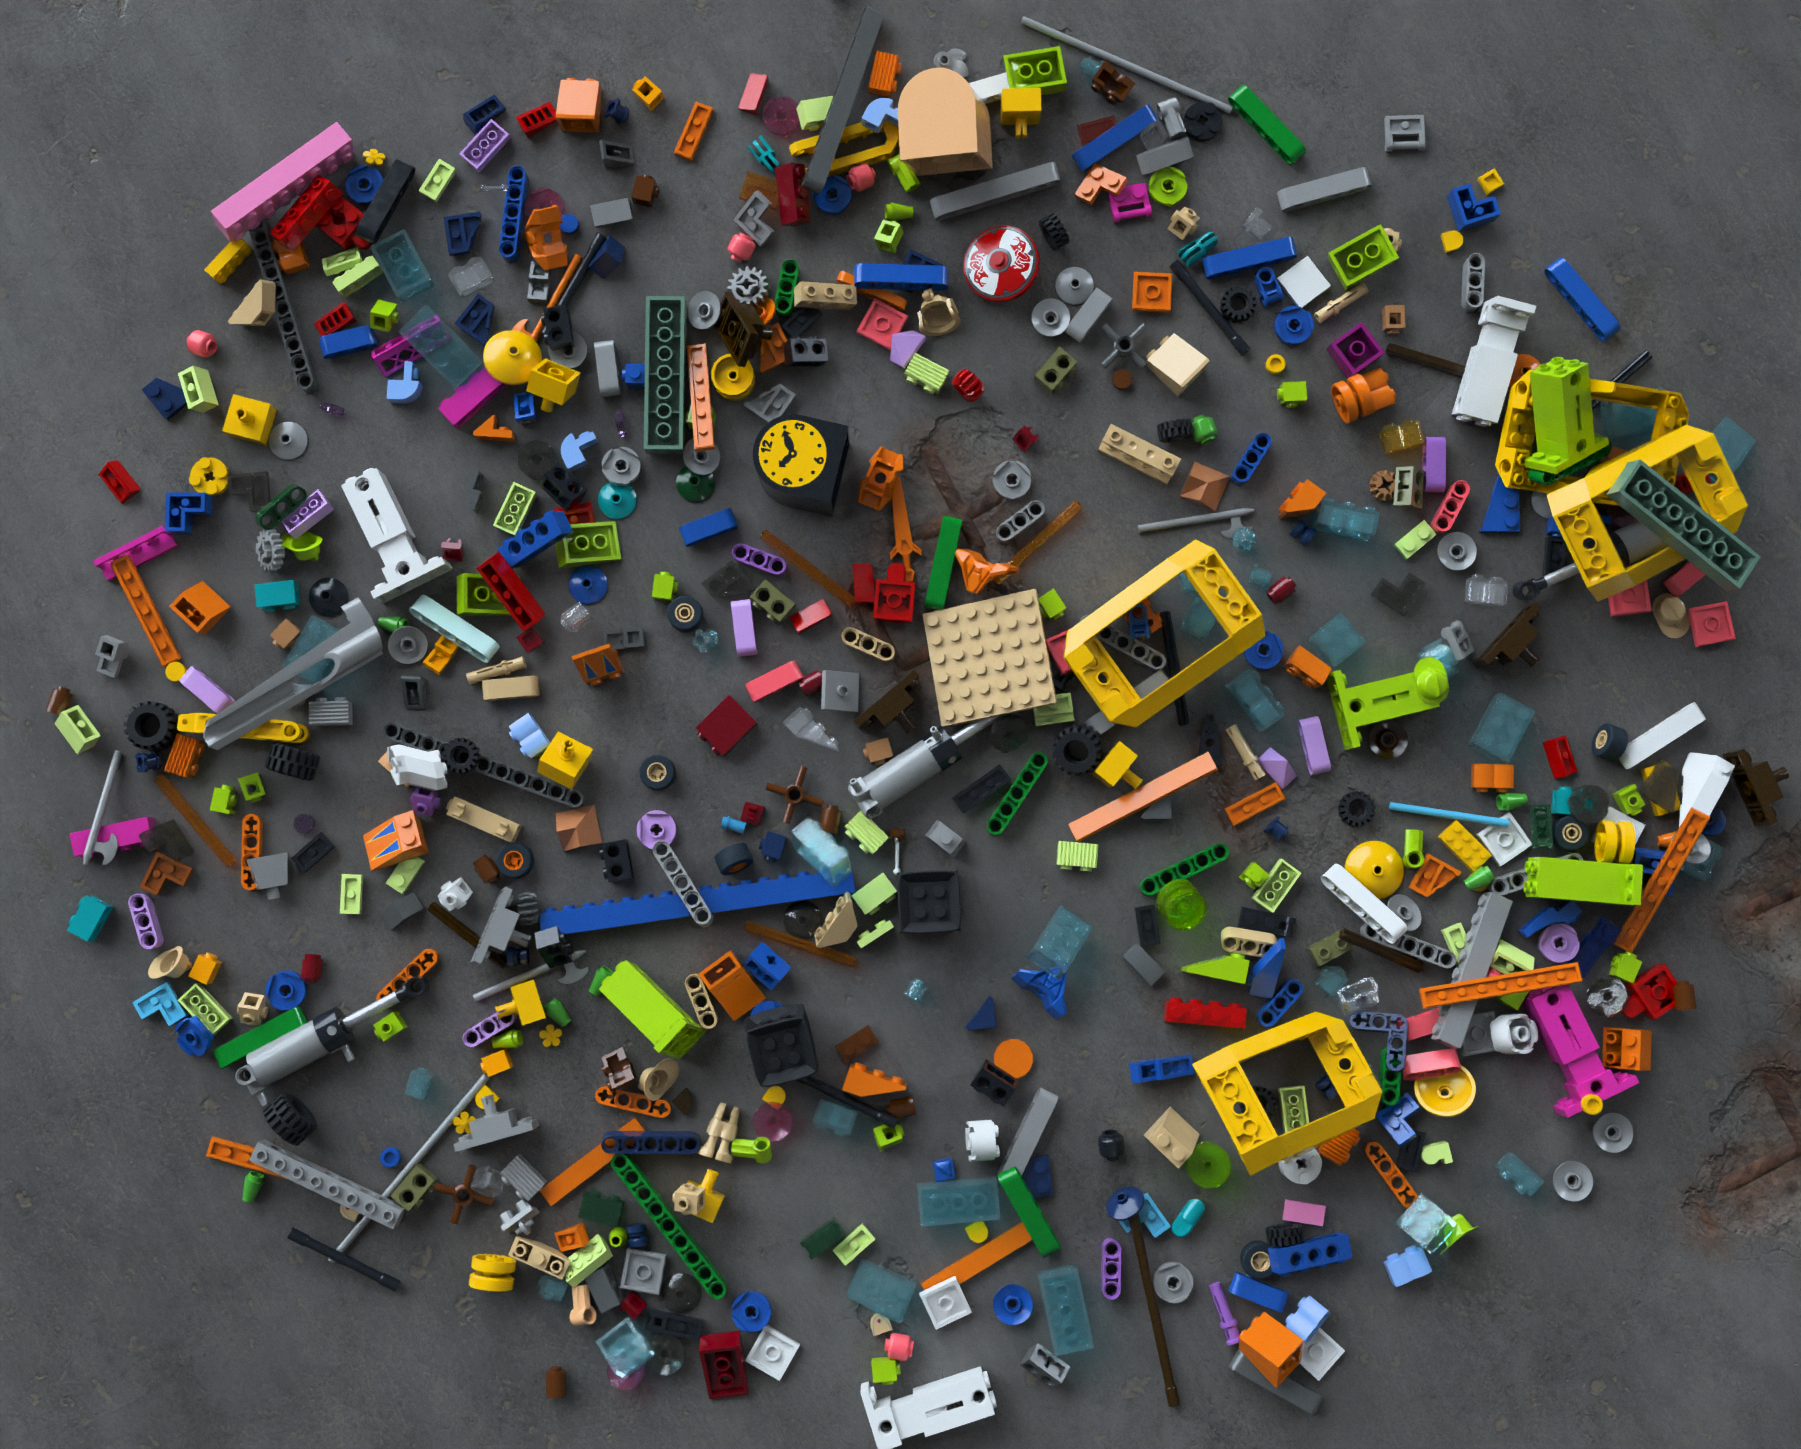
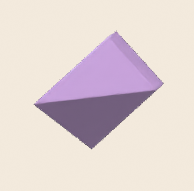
(904, 346)
(1277, 767)

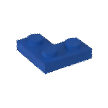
(1394, 1119)

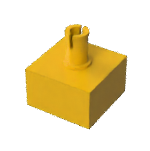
(1020, 108)
(553, 383)
(249, 419)
(564, 760)
(1117, 766)
(524, 1003)
(712, 1198)

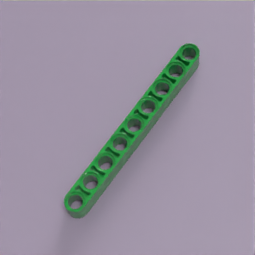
(670, 1234)

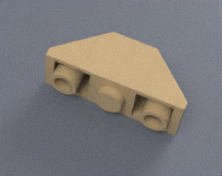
(256, 306)
(838, 924)
(540, 1256)

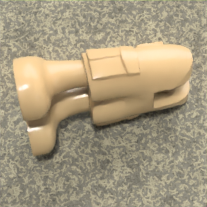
(721, 1128)

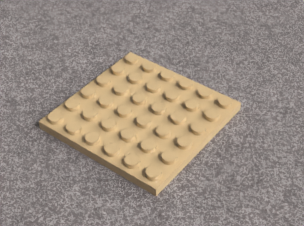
(989, 658)

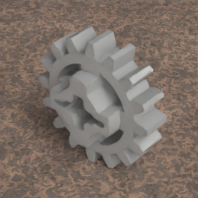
(751, 289)
(270, 550)

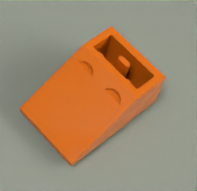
(732, 985)
(866, 1083)

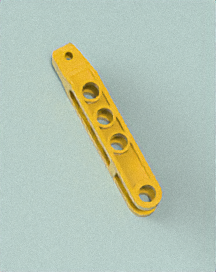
(851, 132)
(269, 731)

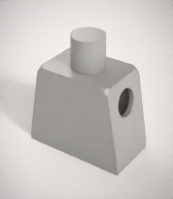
(945, 838)
(269, 873)

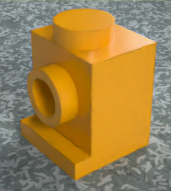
(646, 86)

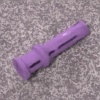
(1227, 1322)

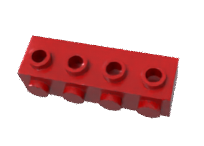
(305, 213)
(511, 591)
(1204, 1014)

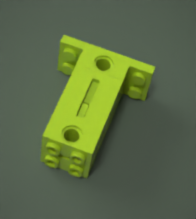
(1562, 415)
(1372, 703)
(1583, 881)
(651, 1010)

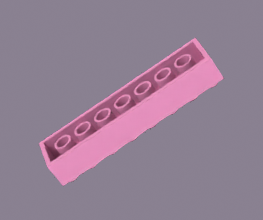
(283, 182)

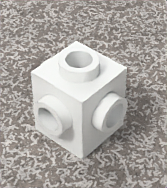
(454, 894)

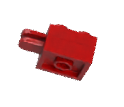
(341, 225)
(894, 597)
(1651, 993)

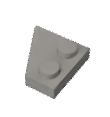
(771, 403)

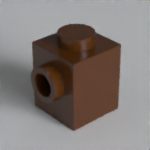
(645, 190)

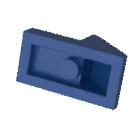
(525, 408)

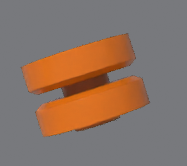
(1352, 398)

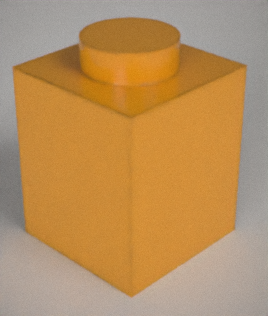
(205, 968)
(496, 1062)

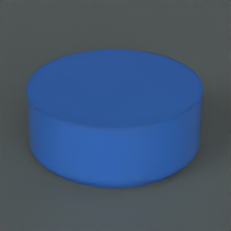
(570, 224)
(390, 1157)

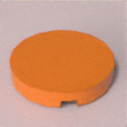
(1013, 1057)

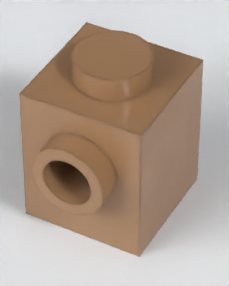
(286, 635)
(878, 751)

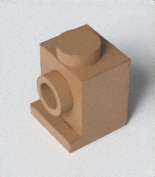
(1394, 313)

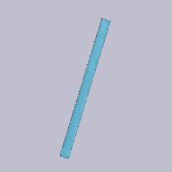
(1449, 814)

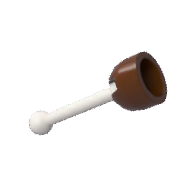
(897, 836)

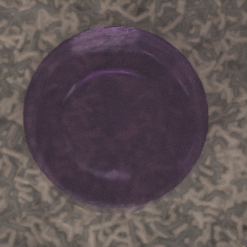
(304, 823)

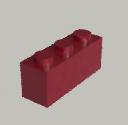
(791, 195)

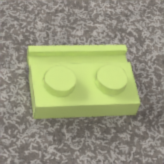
(1055, 713)

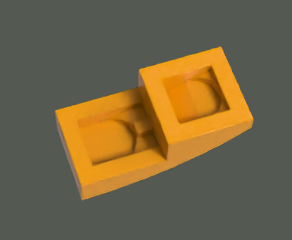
(440, 655)

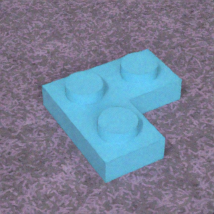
(162, 999)
(1151, 1217)

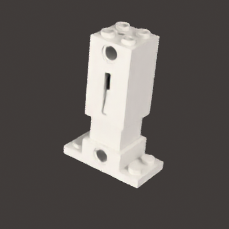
(1491, 361)
(390, 536)
(930, 1407)

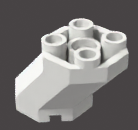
(417, 767)

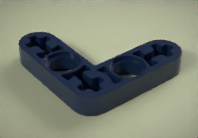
(1394, 1033)

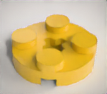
(204, 467)

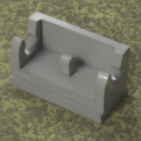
(611, 212)

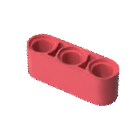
(1454, 499)
(1683, 579)
(774, 681)
(1421, 1024)
(1431, 1064)

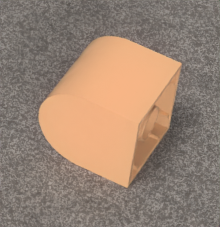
(943, 125)

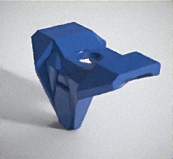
(1046, 988)

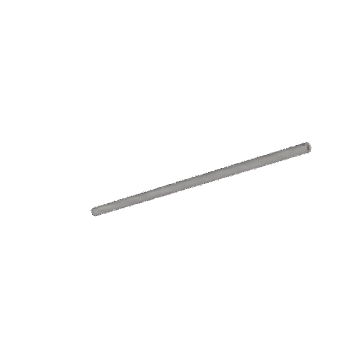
(1125, 64)
(416, 1159)

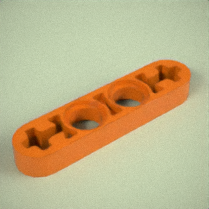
(882, 295)
(246, 850)
(405, 973)
(633, 1102)
(1392, 1173)

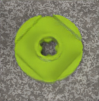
(1163, 176)

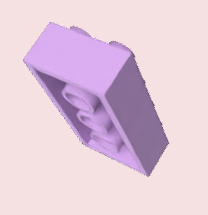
(485, 146)
(307, 514)

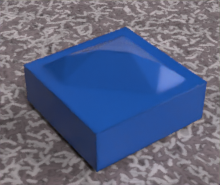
(943, 1169)

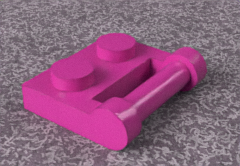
(1130, 196)

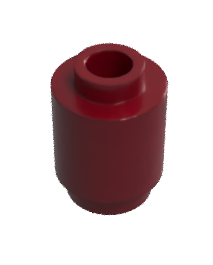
(1281, 590)
(811, 683)
(311, 968)

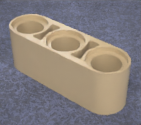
(861, 637)
(510, 688)
(1241, 936)
(700, 1011)

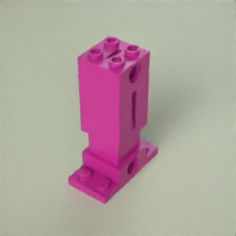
(1573, 1048)

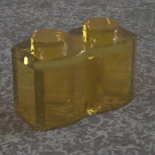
(1402, 437)

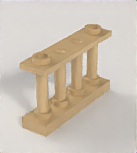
(1139, 454)

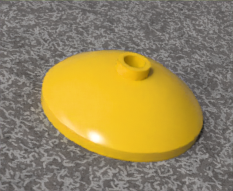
(510, 367)
(1366, 857)
(1460, 1091)

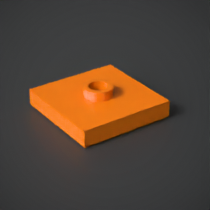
(1152, 292)

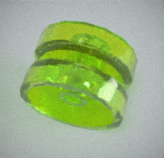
(1181, 905)
(1214, 1174)

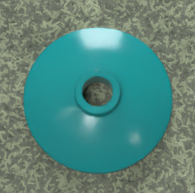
(619, 509)

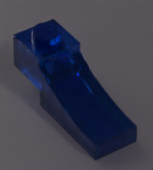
(1595, 945)

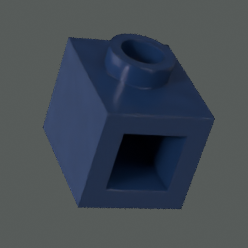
(772, 846)

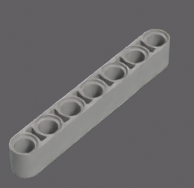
(995, 191)

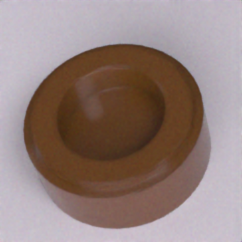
(1122, 379)

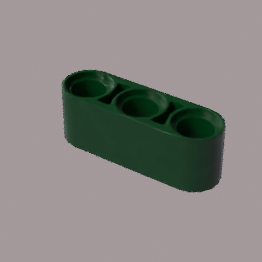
(271, 508)

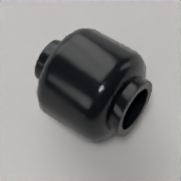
(1111, 1144)

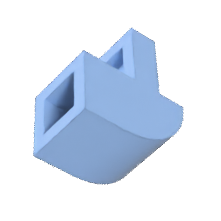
(879, 112)
(405, 390)
(572, 449)

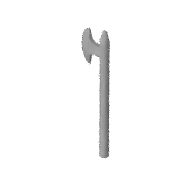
(1234, 516)
(108, 848)
(572, 975)

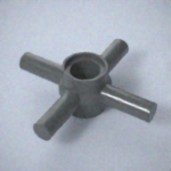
(1124, 339)

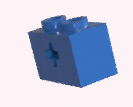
(766, 966)

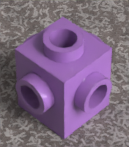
(425, 801)

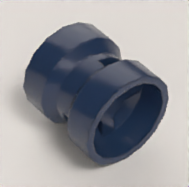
(1306, 536)
(518, 956)
(1326, 1086)
(637, 1235)

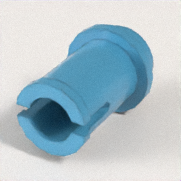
(733, 825)

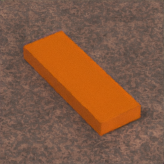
(693, 131)
(1254, 804)

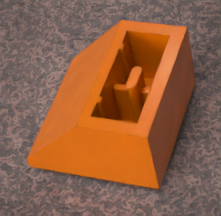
(1303, 501)
(200, 607)
(1307, 668)
(1627, 1048)

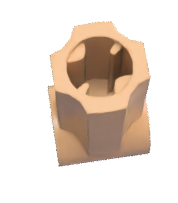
(582, 1310)

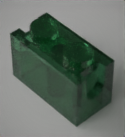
(1541, 826)
(601, 1208)
(822, 1238)

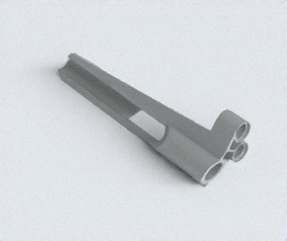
(348, 648)

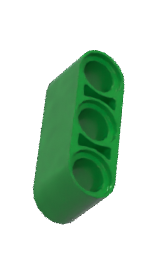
(786, 279)
(1392, 1085)

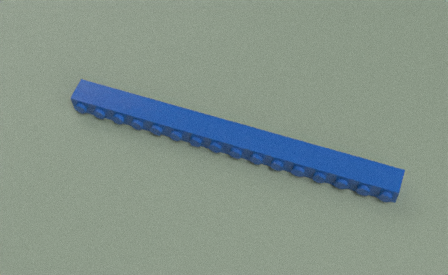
(671, 906)

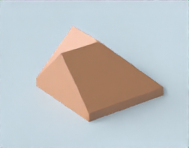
(1204, 486)
(578, 828)

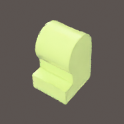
(1433, 1152)

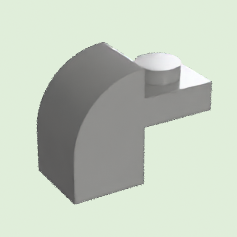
(112, 654)

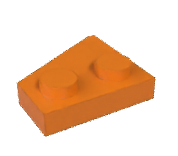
(772, 350)
(1432, 876)

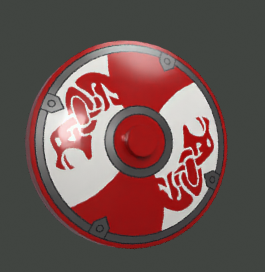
(1001, 264)

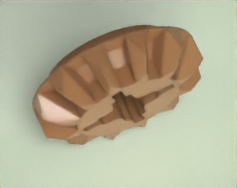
(1376, 481)

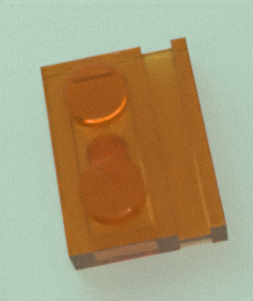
(765, 185)

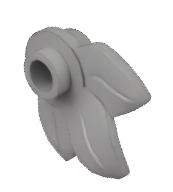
(954, 61)

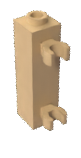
(483, 819)

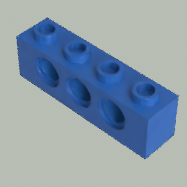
(535, 539)
(1281, 1255)

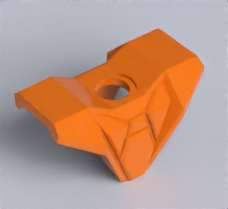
(550, 254)
(875, 494)
(978, 571)

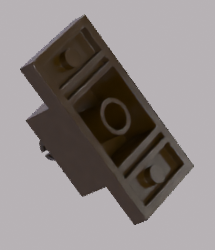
(740, 328)
(1513, 641)
(892, 706)
(1756, 785)

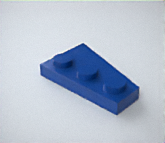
(1503, 510)

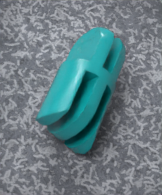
(766, 156)
(1198, 248)
(1188, 1218)

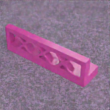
(388, 351)
(140, 550)

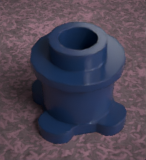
(617, 111)
(148, 761)
(1277, 829)

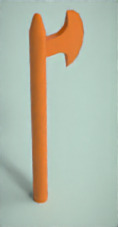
(520, 326)

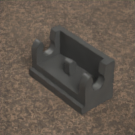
(605, 1288)

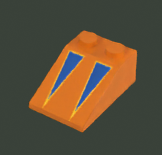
(598, 664)
(395, 841)

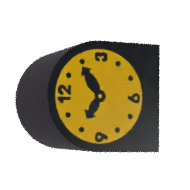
(802, 461)

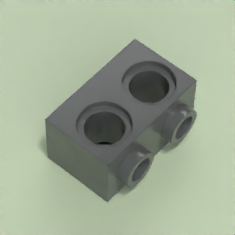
(1045, 1366)

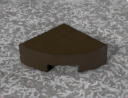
(683, 1101)

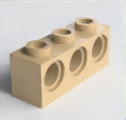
(825, 295)

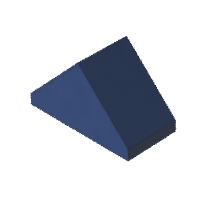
(607, 257)
(983, 1017)

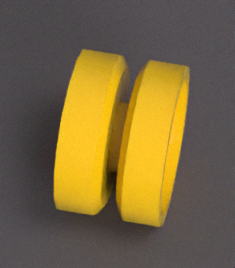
(736, 388)
(1614, 842)
(492, 1272)

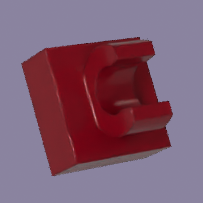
(1025, 438)
(452, 551)
(530, 639)
(752, 813)
(633, 1305)

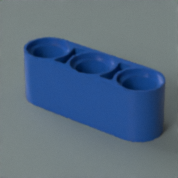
(348, 342)
(1257, 452)
(708, 527)
(1288, 999)
(1258, 1292)

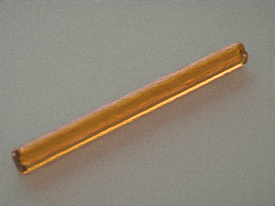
(1042, 537)
(807, 567)
(194, 820)
(799, 943)

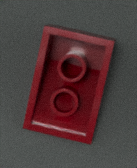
(724, 1364)

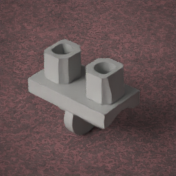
(521, 1221)

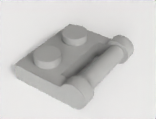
(1403, 127)
(1461, 645)

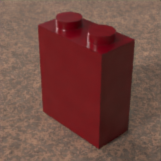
(726, 726)

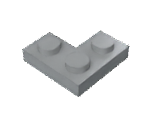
(750, 218)

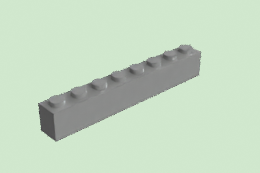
(1473, 964)

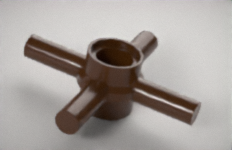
(797, 786)
(465, 1186)

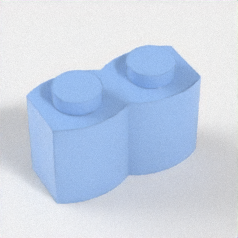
(530, 736)
(1407, 1266)
(1307, 1319)

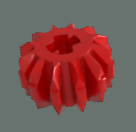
(968, 385)

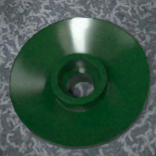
(696, 492)

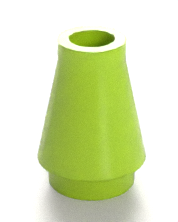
(897, 212)
(509, 1039)
(621, 1233)

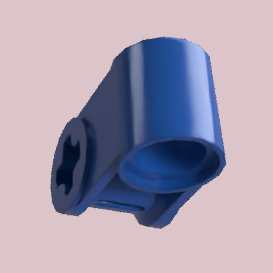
(1268, 291)
(1139, 624)

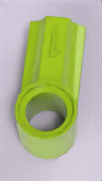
(905, 175)
(1413, 846)
(758, 1149)

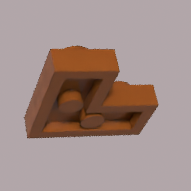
(165, 868)

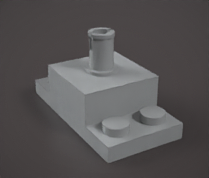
(499, 929)
(494, 1126)

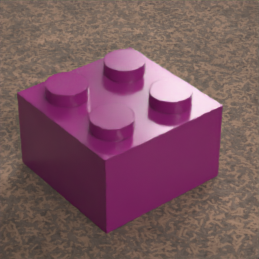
(1355, 350)

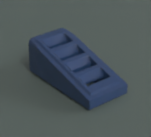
(468, 116)

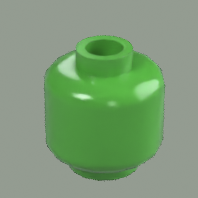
(1204, 430)

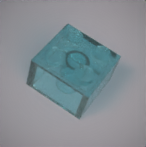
(1336, 640)
(1426, 1224)
(625, 1348)

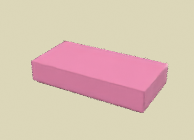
(1304, 1212)

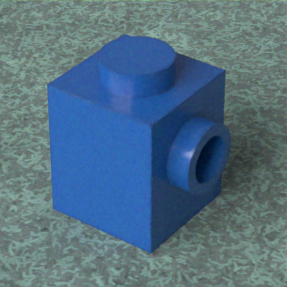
(634, 375)

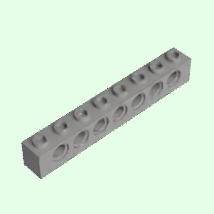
(327, 1183)

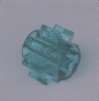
(1244, 539)

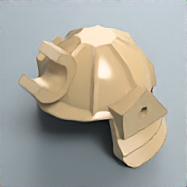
(937, 315)

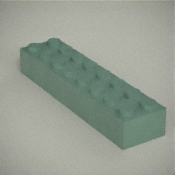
(665, 374)
(1683, 525)

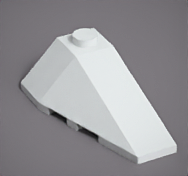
(1703, 782)

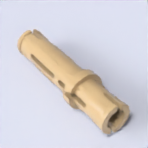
(1335, 306)
(502, 668)
(1245, 752)

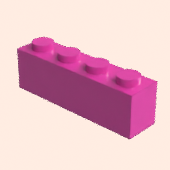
(470, 398)
(125, 832)

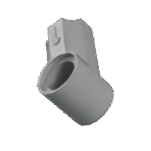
(1170, 113)

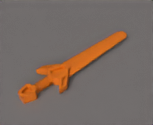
(903, 537)

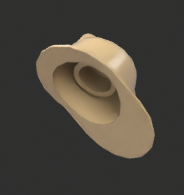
(1671, 615)
(170, 964)
(659, 1079)

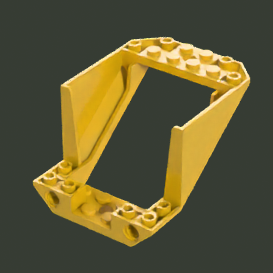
(1517, 446)
(1580, 519)
(1234, 612)
(1252, 1130)

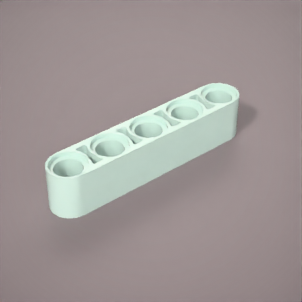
(454, 628)

